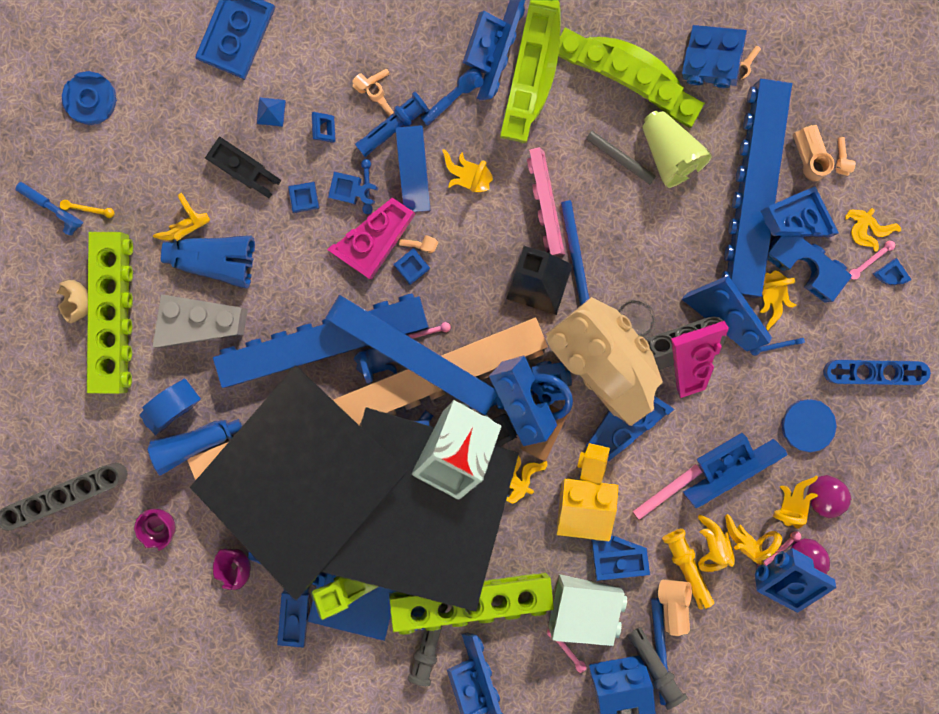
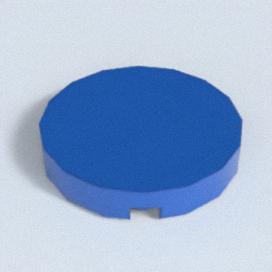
(89, 98)
(809, 425)

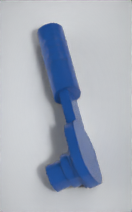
(466, 83)
(71, 223)

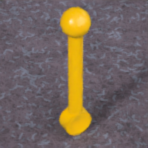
(66, 205)

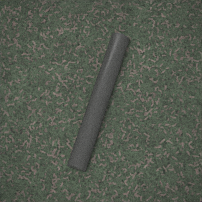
(621, 157)

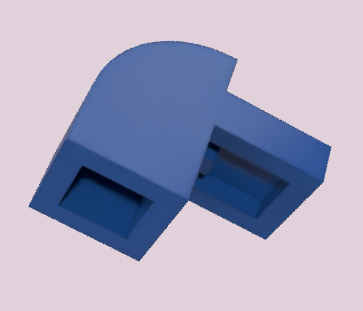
(169, 406)

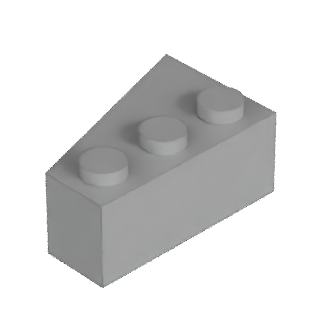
(194, 321)

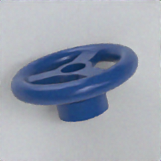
(553, 390)

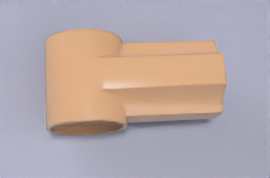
(813, 150)
(676, 601)

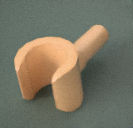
(748, 61)
(361, 83)
(380, 99)
(847, 166)
(428, 244)

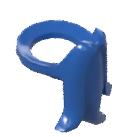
(371, 362)

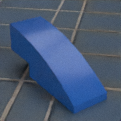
(413, 168)

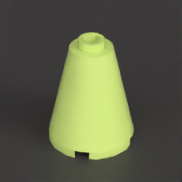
(673, 148)

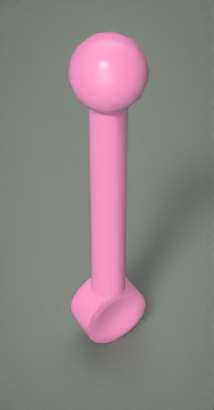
(888, 246)
(445, 327)
(795, 536)
(580, 665)

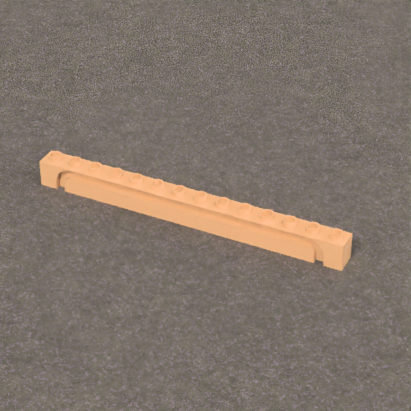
(408, 387)

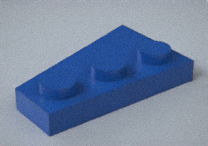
(800, 216)
(726, 302)
(618, 434)

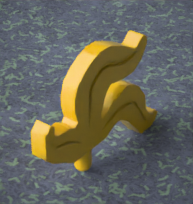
(859, 230)
(521, 487)

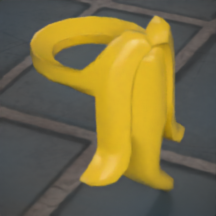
(471, 175)
(185, 226)
(775, 292)
(795, 507)
(749, 545)
(719, 547)

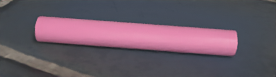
(667, 492)

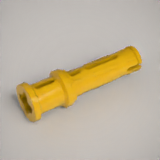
(684, 558)

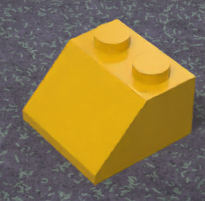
(587, 509)

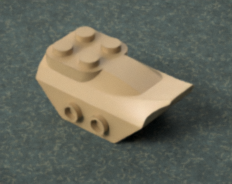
(609, 358)

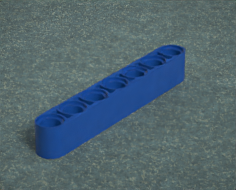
(412, 354)

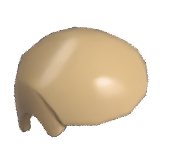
(75, 300)

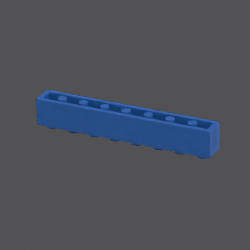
(757, 185)
(310, 343)

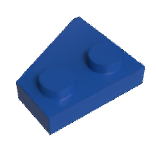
(619, 559)

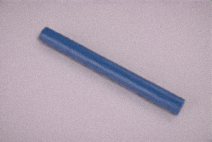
(575, 251)
(659, 635)

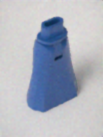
(215, 258)
(175, 449)

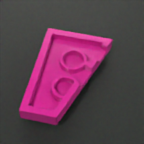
(374, 239)
(694, 357)

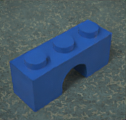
(827, 275)
(513, 385)

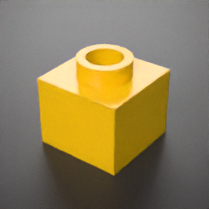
(593, 463)

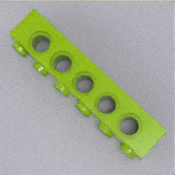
(99, 352)
(511, 587)

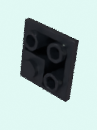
(539, 280)

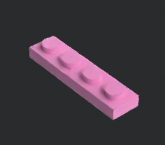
(543, 191)

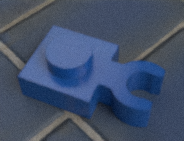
(348, 188)

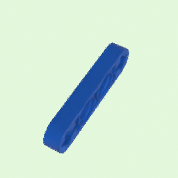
(876, 372)

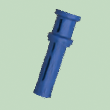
(401, 117)

